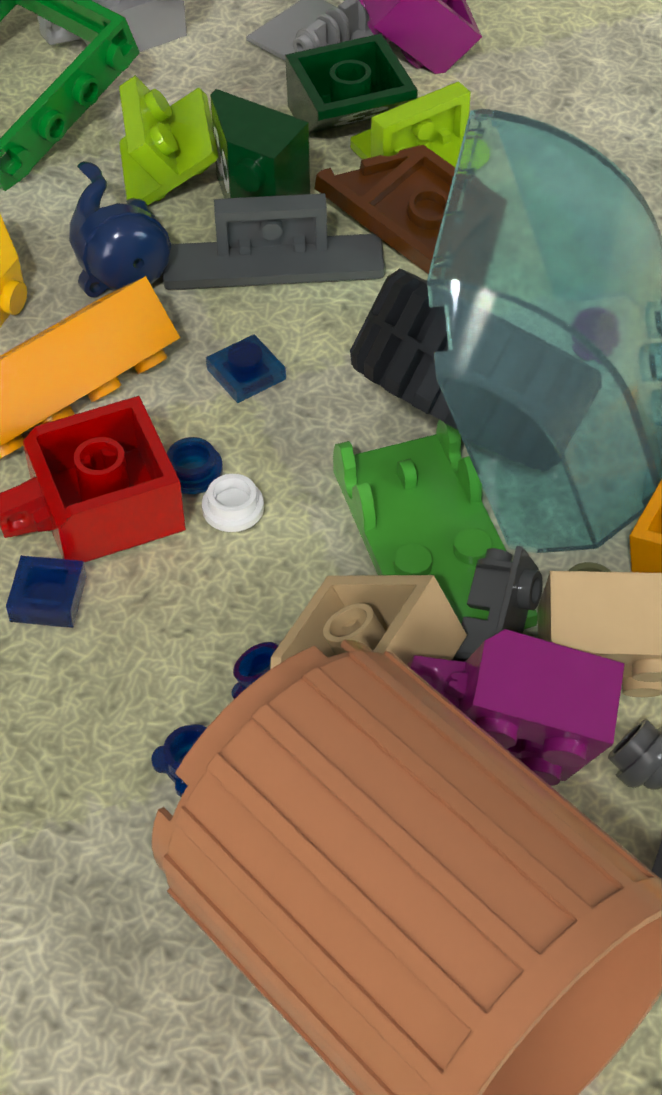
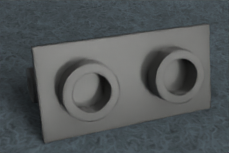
(505, 591)

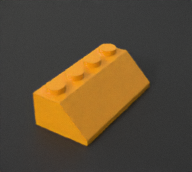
(81, 359)

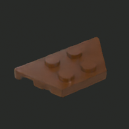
(396, 199)

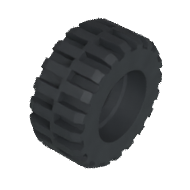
(400, 343)

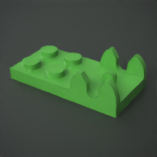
(421, 512)

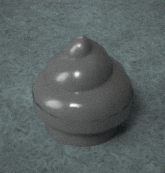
(640, 757)

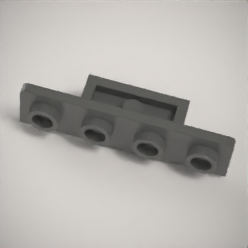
(273, 244)

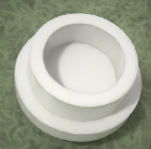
(232, 503)

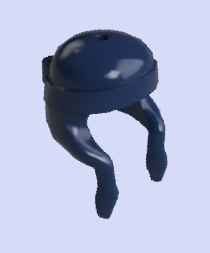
(115, 241)

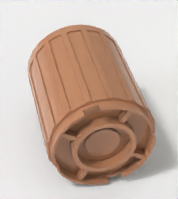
(409, 886)

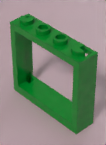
(76, 88)

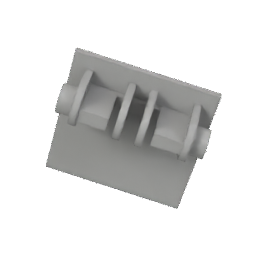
(310, 26)

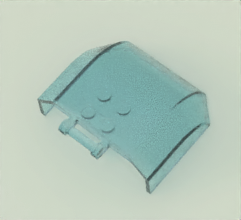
(551, 331)

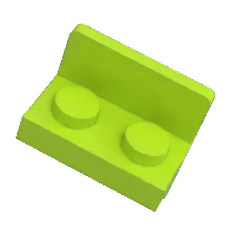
(430, 120)
(163, 141)

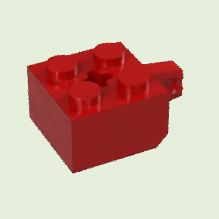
(96, 483)

